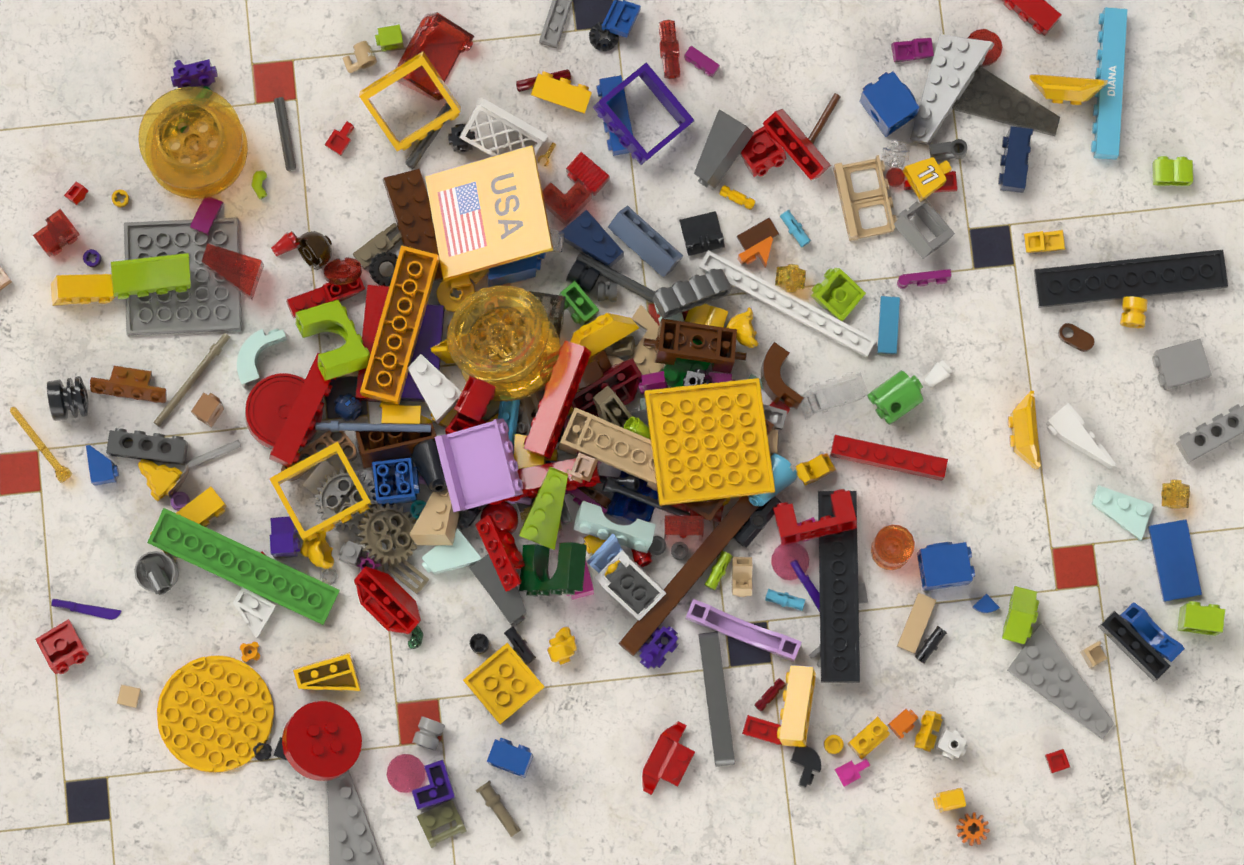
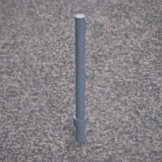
(335, 426)

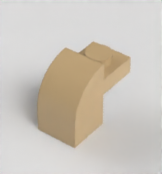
(742, 576)

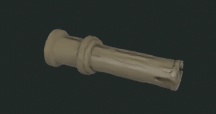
(493, 801)

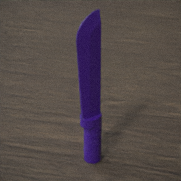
(809, 586)
(97, 611)

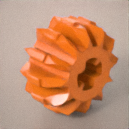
(980, 829)

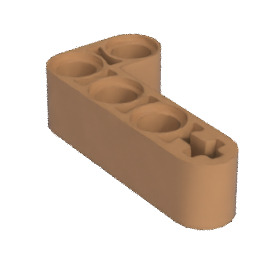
(325, 439)

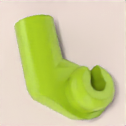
(256, 184)

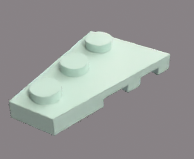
(1124, 509)

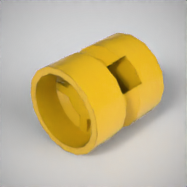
(1133, 312)

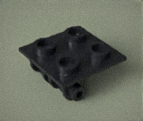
(702, 233)

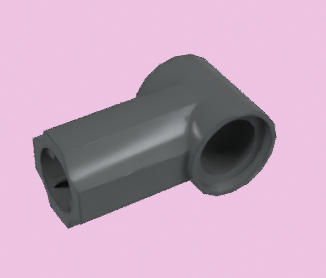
(945, 150)
(154, 570)

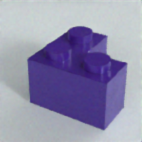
(283, 538)
(439, 788)

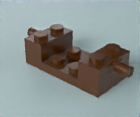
(676, 338)

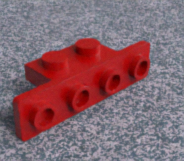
(502, 552)

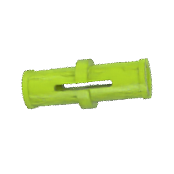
(718, 570)

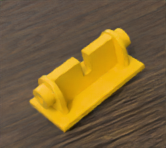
(929, 722)

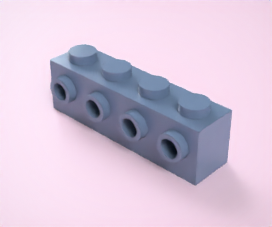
(645, 241)

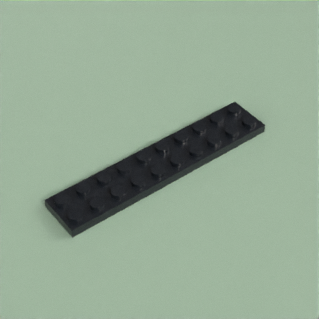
(1130, 278)
(838, 600)

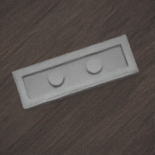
(555, 22)

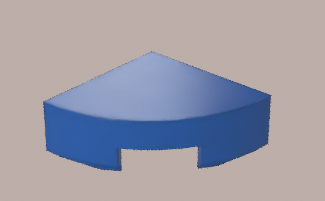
(986, 605)

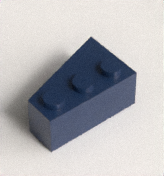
(590, 238)

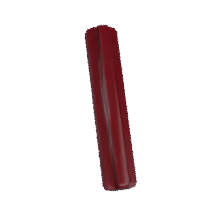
(527, 84)

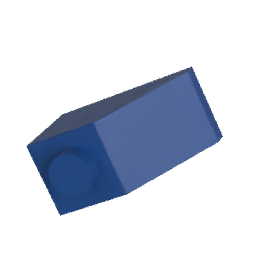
(100, 467)

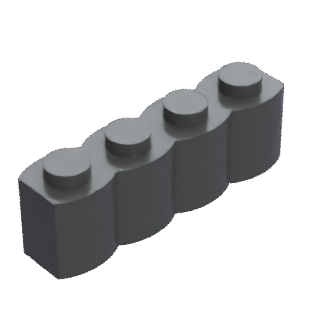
(691, 293)

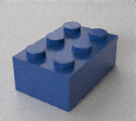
(510, 758)

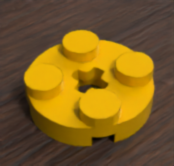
(450, 302)

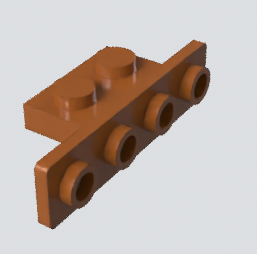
(129, 384)

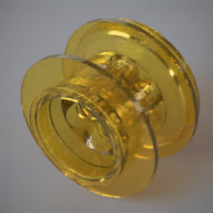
(193, 109)
(492, 324)

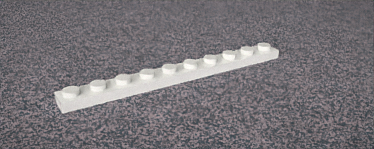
(790, 305)

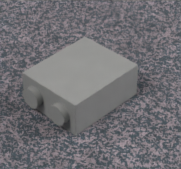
(1181, 364)

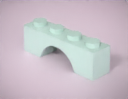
(593, 522)

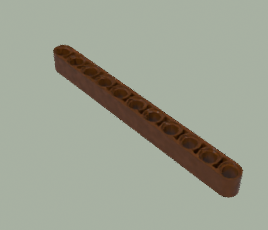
(689, 575)

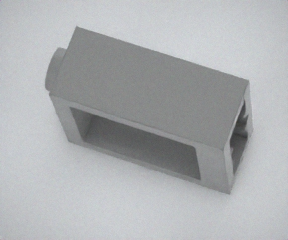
(931, 220)

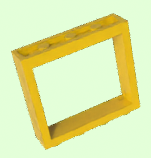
(393, 76)
(302, 466)

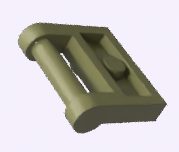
(439, 817)

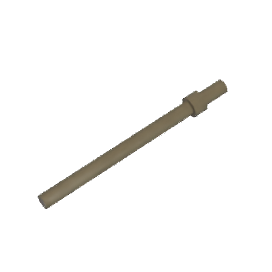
(215, 350)

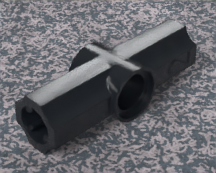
(749, 529)

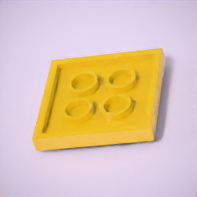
(503, 683)

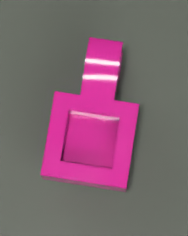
(849, 772)

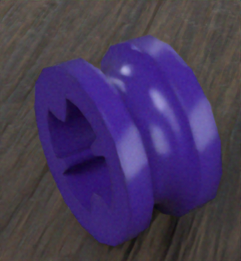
(94, 253)

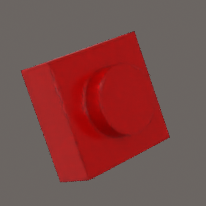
(76, 193)
(1057, 761)

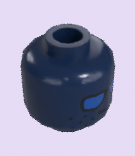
(348, 407)

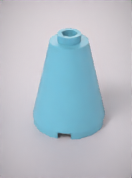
(782, 476)

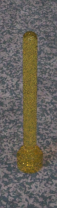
(62, 472)

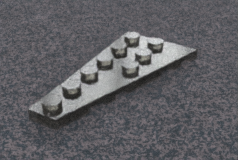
(998, 101)

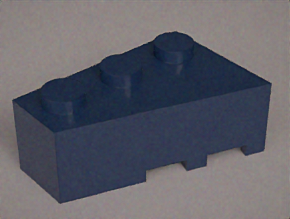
(1015, 159)

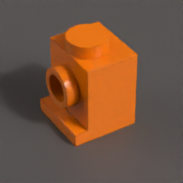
(903, 722)

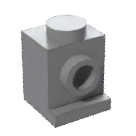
(350, 553)

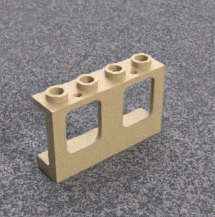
(852, 201)

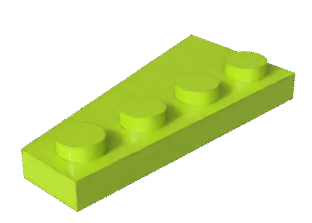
(545, 514)

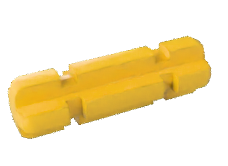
(737, 197)

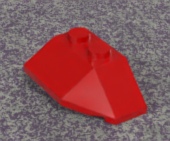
(387, 601)

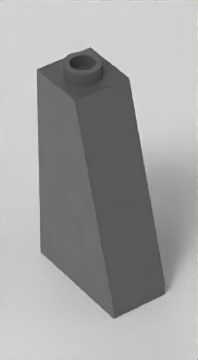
(721, 149)
(507, 601)

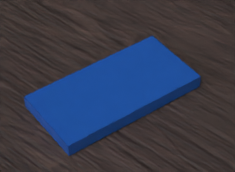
(1174, 560)

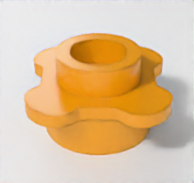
(253, 647)

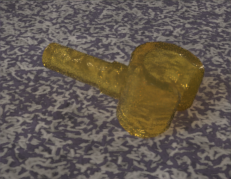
(547, 154)

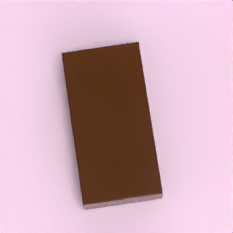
(757, 234)

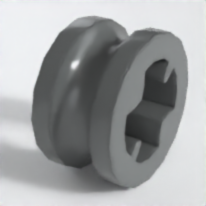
(674, 547)

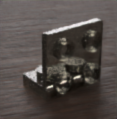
(554, 308)

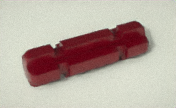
(770, 694)

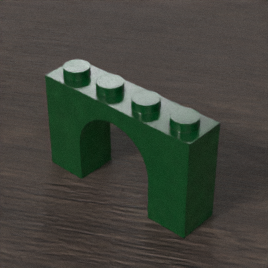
(568, 574)

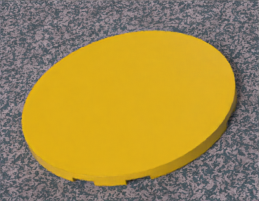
(215, 713)

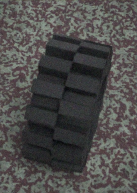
(375, 264)

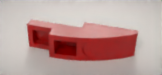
(323, 295)

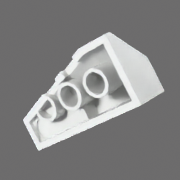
(1069, 428)

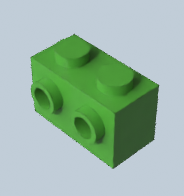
(579, 304)

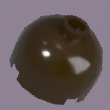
(315, 248)

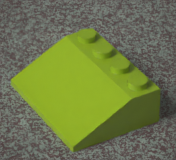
(150, 275)

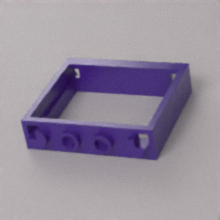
(663, 94)

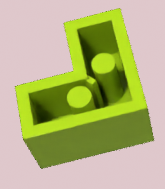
(1020, 615)

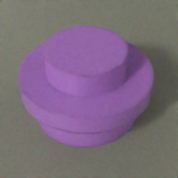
(179, 500)

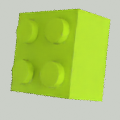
(1201, 619)

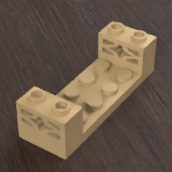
(609, 445)

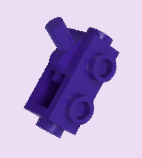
(193, 74)
(654, 652)

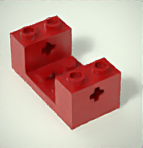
(843, 520)

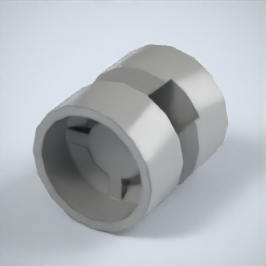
(428, 733)

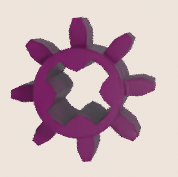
(371, 560)

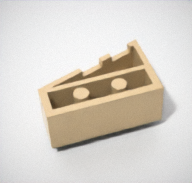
(436, 522)

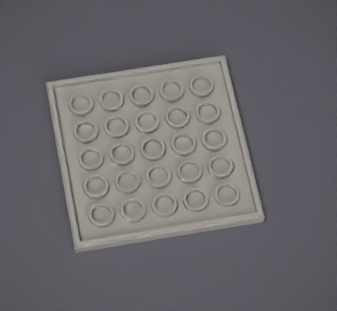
(208, 303)

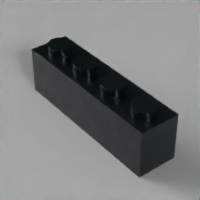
(1134, 646)

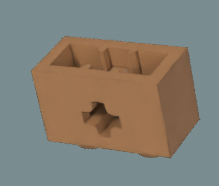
(208, 409)

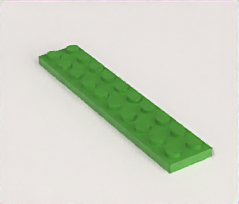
(243, 566)

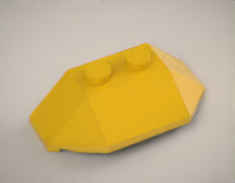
(1067, 88)
(603, 332)
(1024, 431)

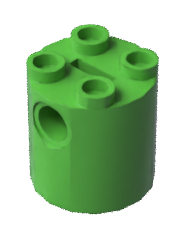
(896, 396)

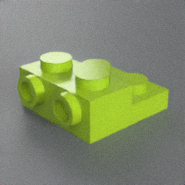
(837, 293)

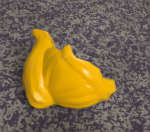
(744, 328)
(318, 551)

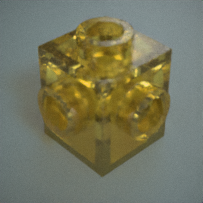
(790, 278)
(1175, 494)

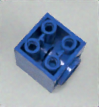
(889, 103)
(396, 481)
(945, 565)

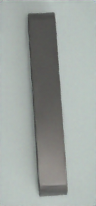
(716, 699)

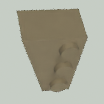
(610, 407)

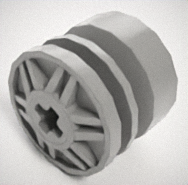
(170, 568)

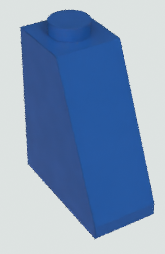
(514, 271)

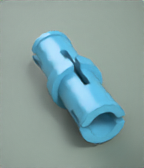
(795, 228)
(785, 599)

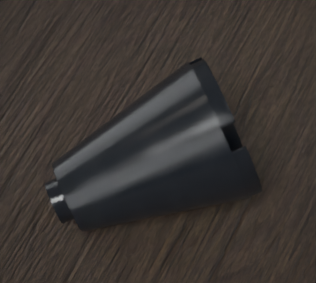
(429, 465)

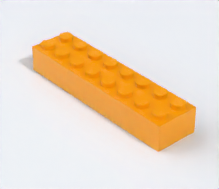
(400, 325)

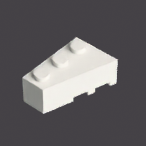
(434, 387)

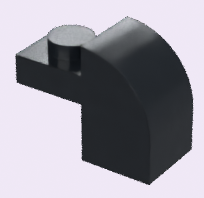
(809, 760)

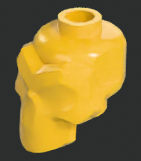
(562, 646)

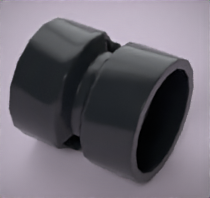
(583, 276)

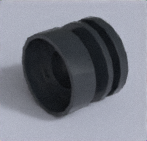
(67, 398)

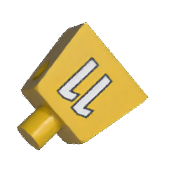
(926, 176)

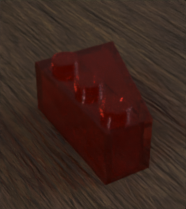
(235, 268)

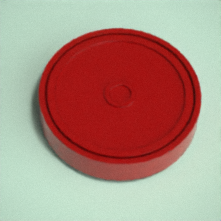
(270, 406)
(321, 740)

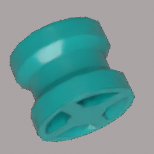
(416, 508)

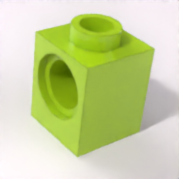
(389, 37)

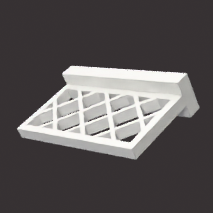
(506, 119)

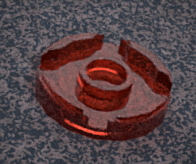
(993, 54)
(342, 271)

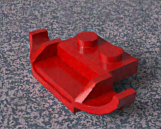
(667, 760)

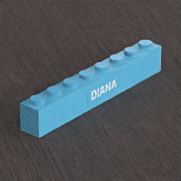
(1111, 68)

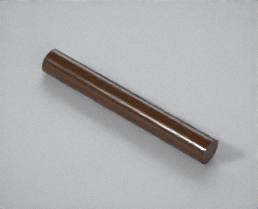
(824, 117)

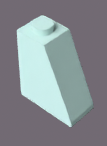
(450, 557)

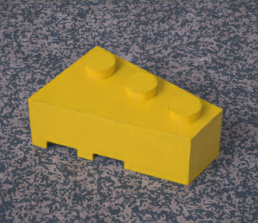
(81, 289)
(328, 674)

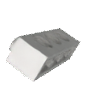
(1192, 451)

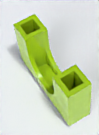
(334, 318)

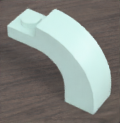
(250, 352)

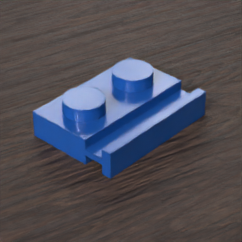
(621, 17)

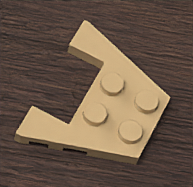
(643, 355)

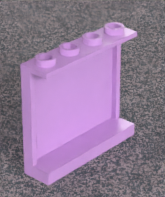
(479, 465)

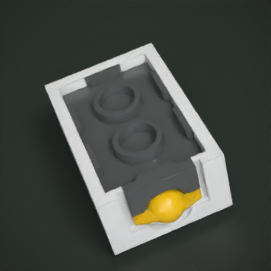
(630, 585)

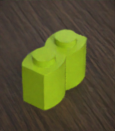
(1172, 172)

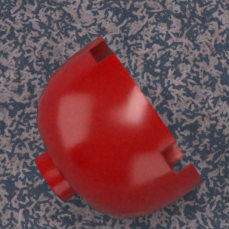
(503, 515)

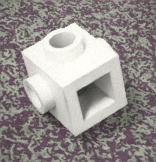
(945, 744)

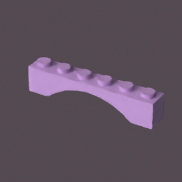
(744, 631)

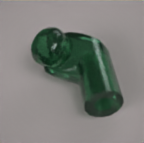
(416, 638)

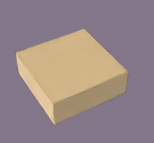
(128, 696)

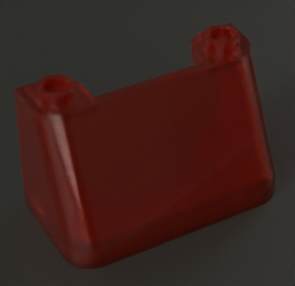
(442, 44)

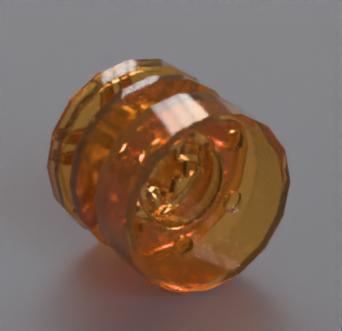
(899, 539)

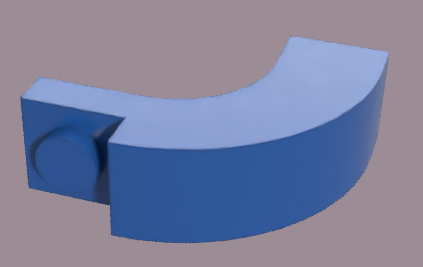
(1151, 632)

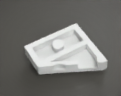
(254, 610)

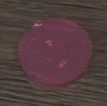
(784, 555)
(406, 773)

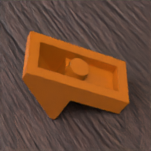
(761, 250)

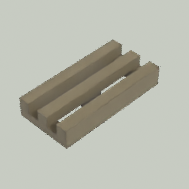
(421, 585)

